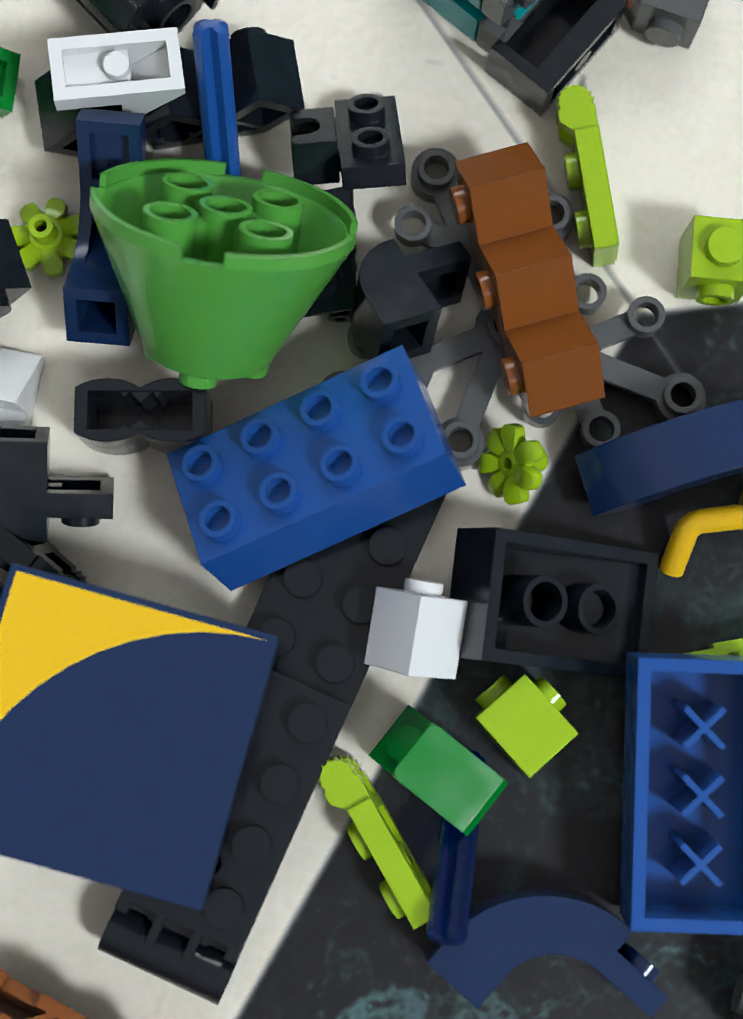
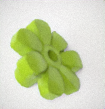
(47, 237)
(513, 463)

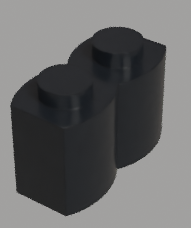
(128, 418)

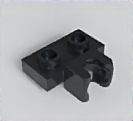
(358, 142)

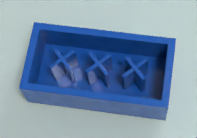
(314, 470)
(683, 794)

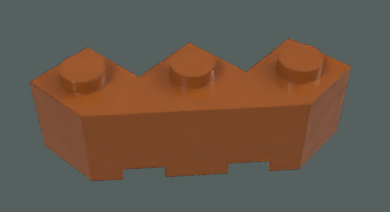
(526, 280)

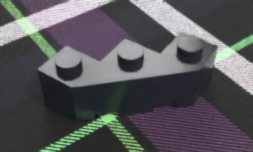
(264, 95)

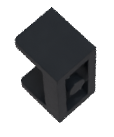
(553, 48)

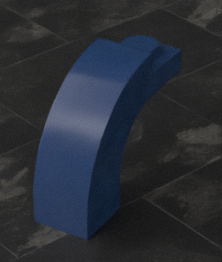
(91, 291)
(663, 459)
(538, 924)

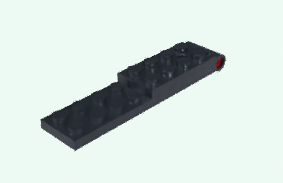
(323, 626)

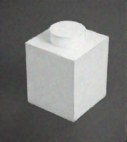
(416, 630)

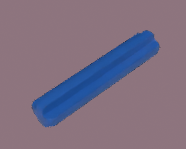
(216, 93)

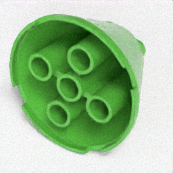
(217, 260)

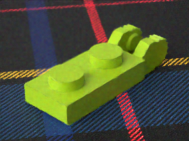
(587, 171)
(378, 837)

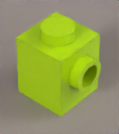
(711, 261)
(524, 721)

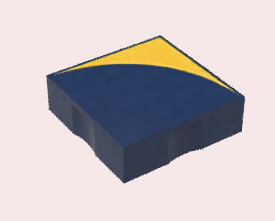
(122, 733)

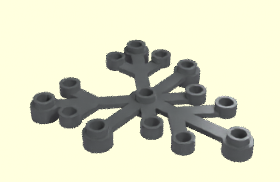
(486, 340)

